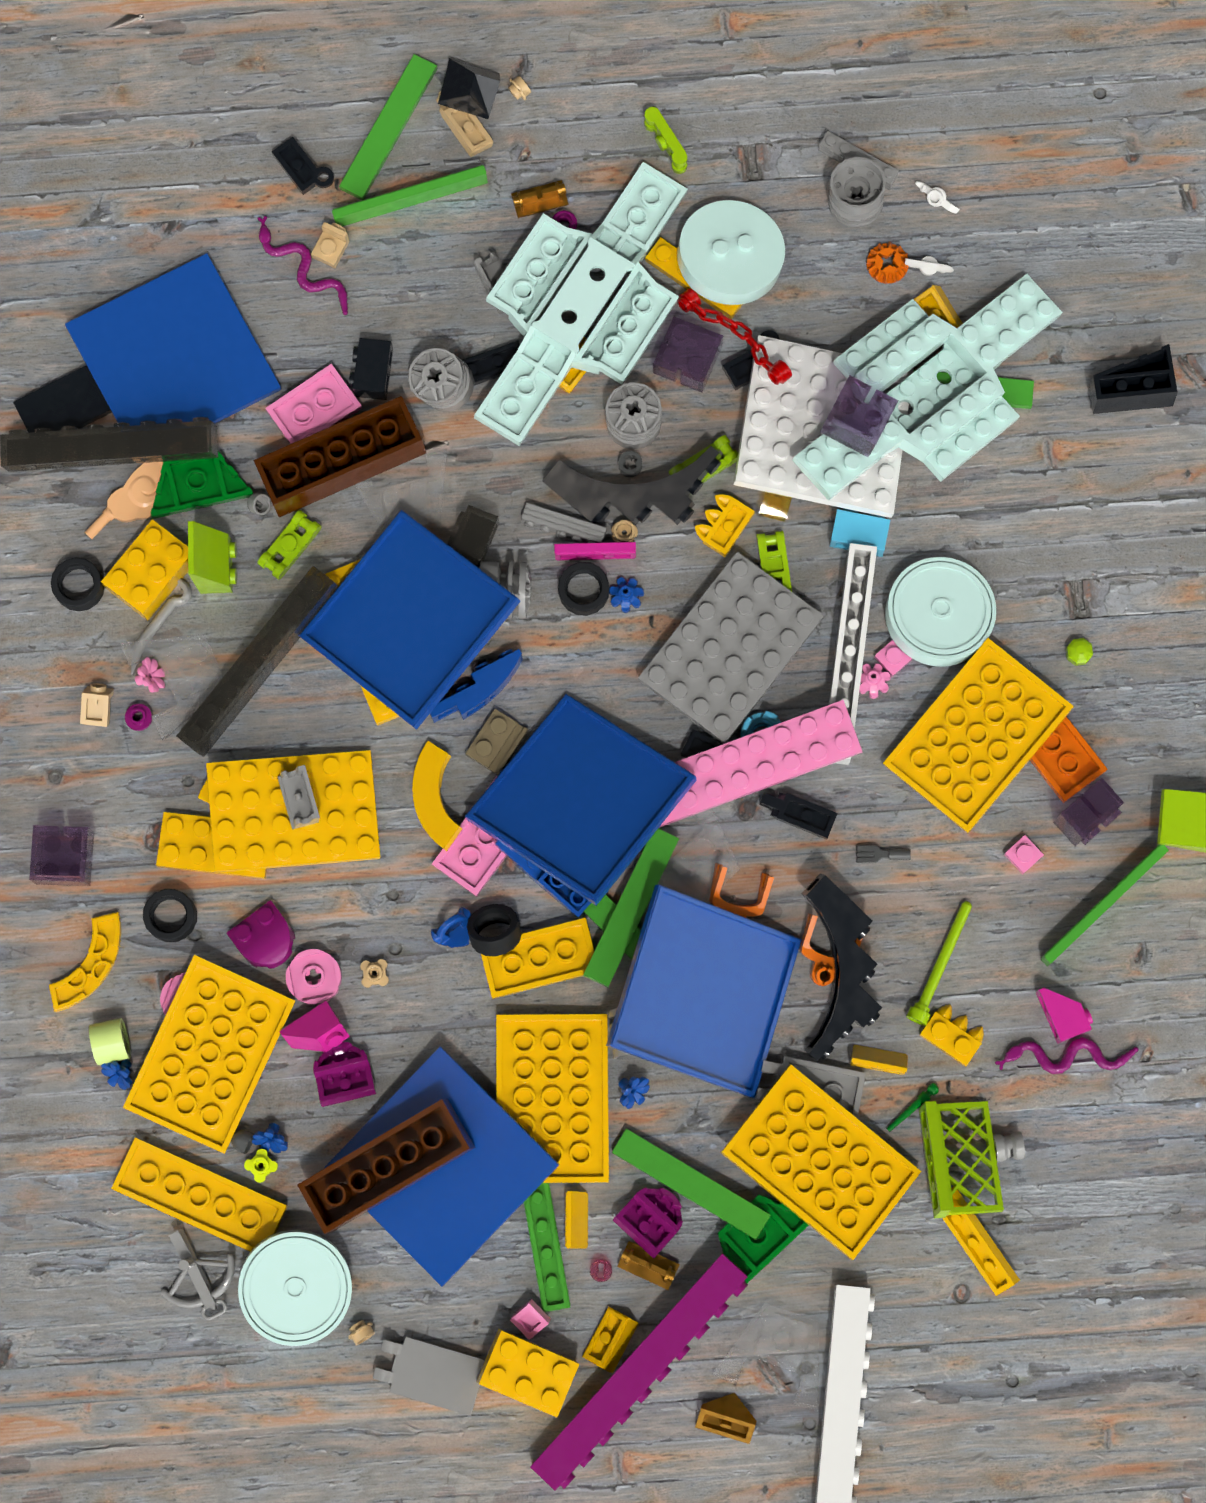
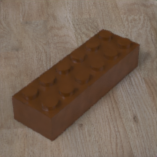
(340, 456)
(386, 1166)

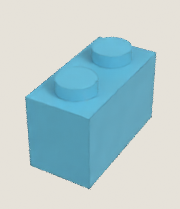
(859, 529)

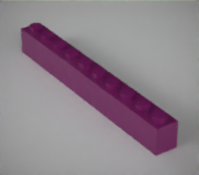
(639, 1371)

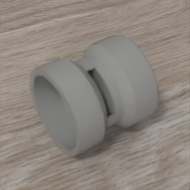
(1009, 1146)

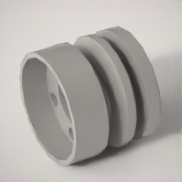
(856, 179)
(454, 382)
(642, 427)
(517, 584)

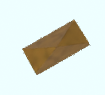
(727, 1418)

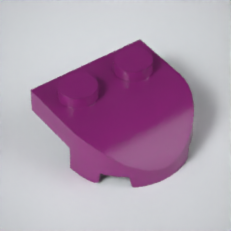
(264, 937)
(343, 1075)
(651, 1219)

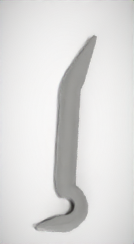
(163, 614)

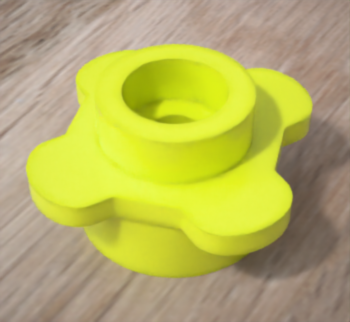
(261, 1157)

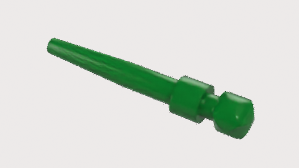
(933, 1089)

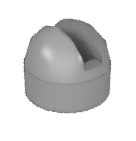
(262, 499)

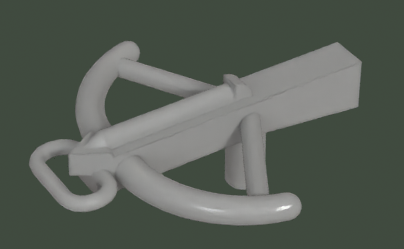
(192, 1265)

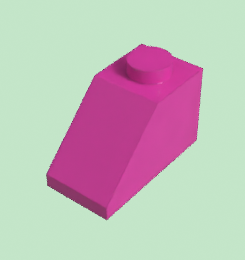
(1064, 1015)
(316, 1030)

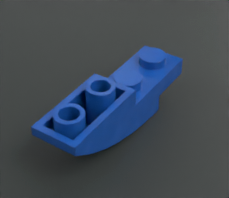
(488, 681)
(564, 895)

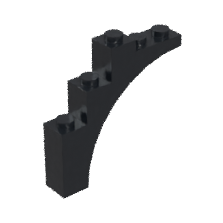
(634, 501)
(852, 965)

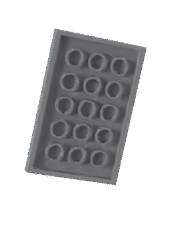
(730, 648)

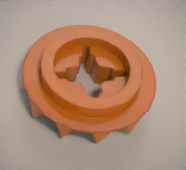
(888, 274)

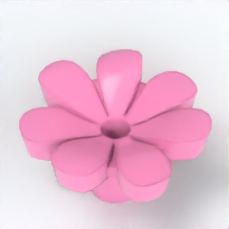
(150, 675)
(875, 684)

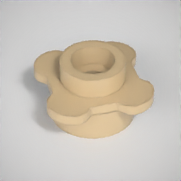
(368, 967)

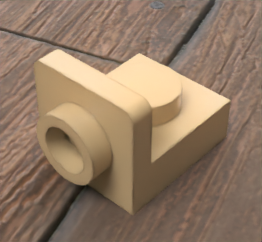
(331, 244)
(96, 705)

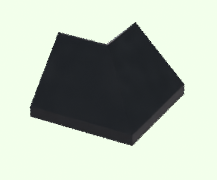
(469, 88)

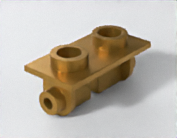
(540, 199)
(657, 1270)

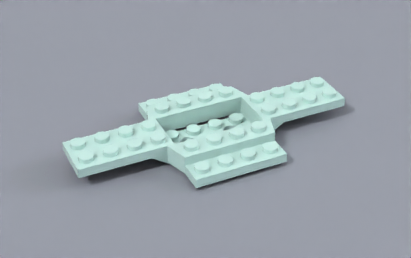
(538, 274)
(946, 419)

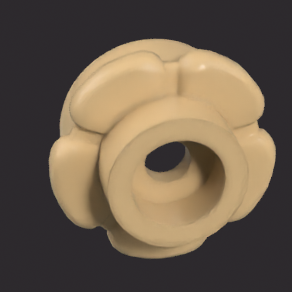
(519, 88)
(624, 525)
(361, 1332)

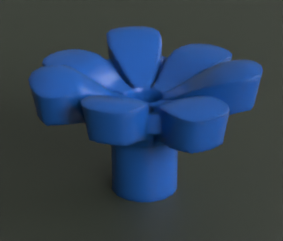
(627, 599)
(118, 1073)
(633, 1090)
(270, 1139)

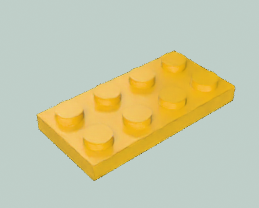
(188, 846)
(541, 959)

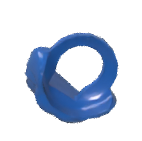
(453, 930)

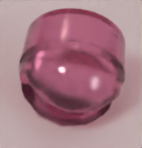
(594, 1270)

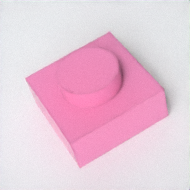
(892, 658)
(1023, 854)
(530, 1319)

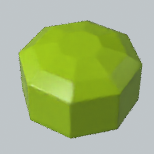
(1079, 651)

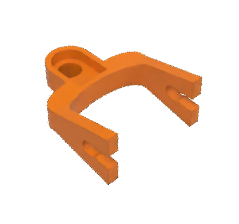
(742, 910)
(820, 961)

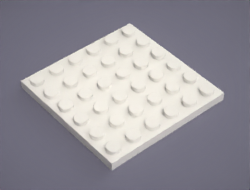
(789, 418)

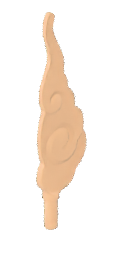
(131, 501)

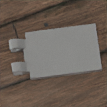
(839, 1083)
(432, 1374)

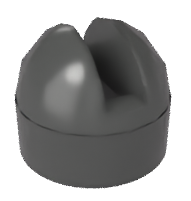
(242, 1141)

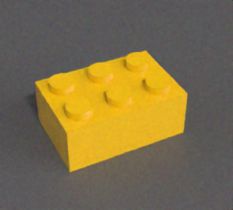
(148, 570)
(527, 1373)

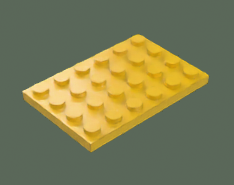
(978, 735)
(254, 826)
(209, 1054)
(557, 1088)
(821, 1162)

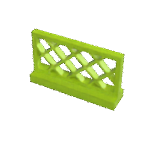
(937, 1154)

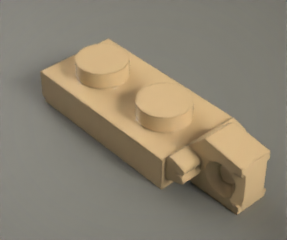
(466, 129)

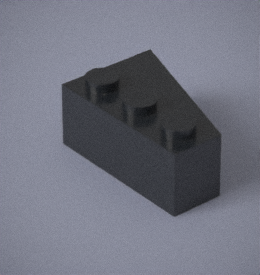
(1135, 385)

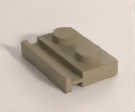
(496, 742)

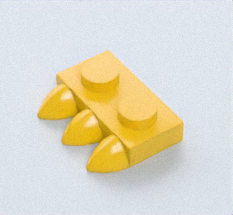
(726, 525)
(952, 1036)

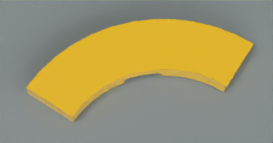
(427, 796)
(95, 967)

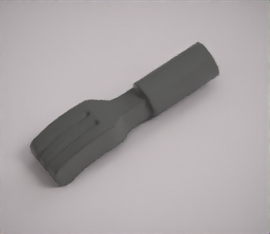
(873, 854)

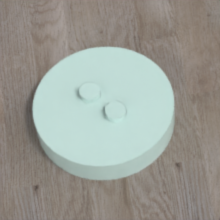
(730, 252)
(940, 611)
(294, 1287)

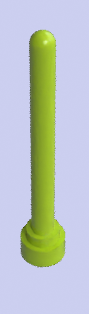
(920, 1012)

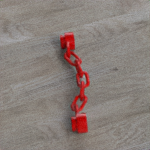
(777, 372)

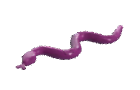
(265, 239)
(1058, 1068)

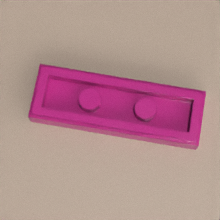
(595, 551)

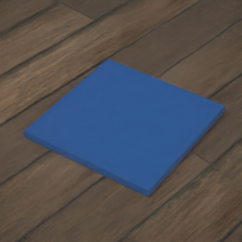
(174, 350)
(409, 619)
(581, 799)
(704, 991)
(469, 1199)

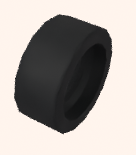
(65, 568)
(583, 568)
(170, 894)
(498, 944)

